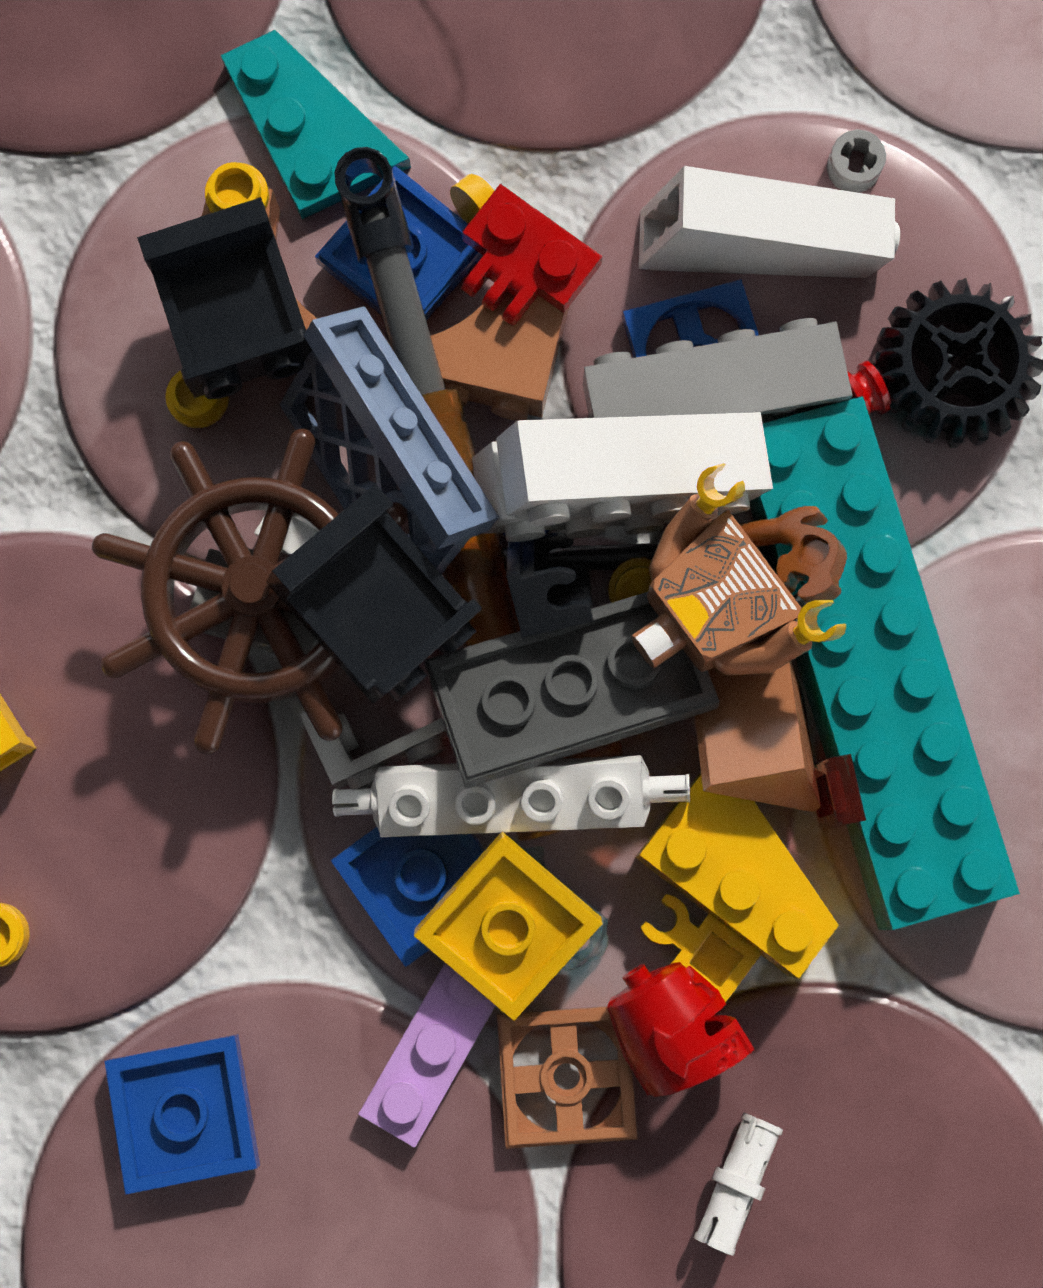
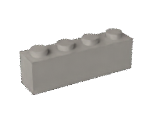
(739, 374)

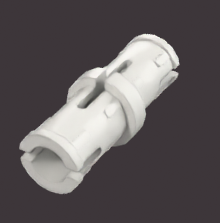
(738, 1184)

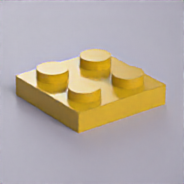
(508, 926)

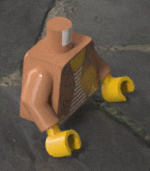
(722, 595)

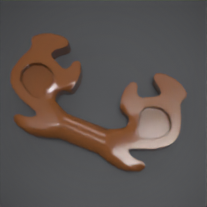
(814, 554)

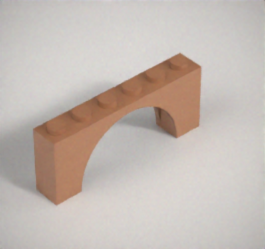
(487, 355)

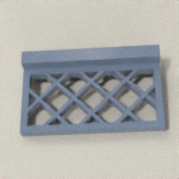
(400, 433)

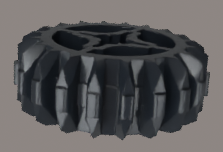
(976, 380)

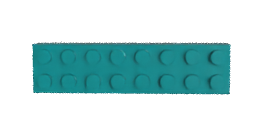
(886, 682)

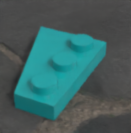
(303, 121)

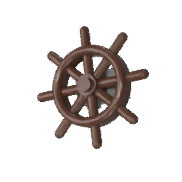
(230, 592)

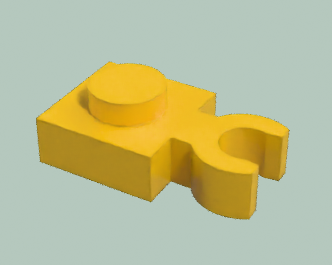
(709, 949)

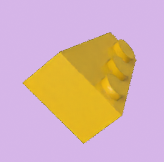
(740, 872)

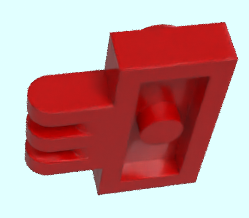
(525, 257)

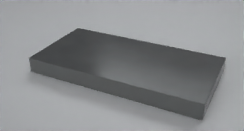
(560, 692)

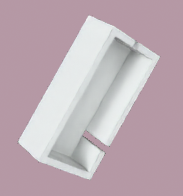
(616, 471)

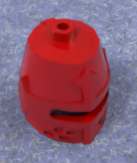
(672, 1029)

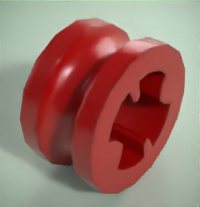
(870, 385)

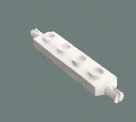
(541, 798)

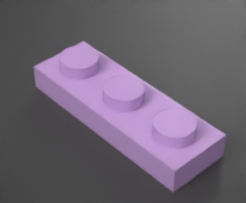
(427, 1057)

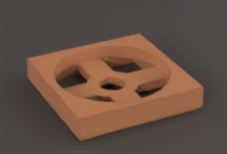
(519, 1129)

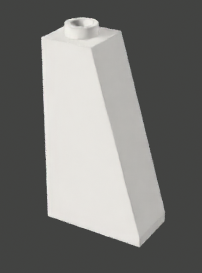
(765, 227)

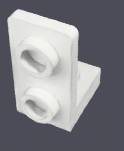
(361, 772)

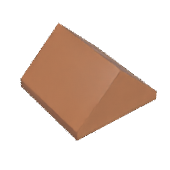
(758, 740)

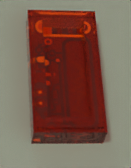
(838, 793)

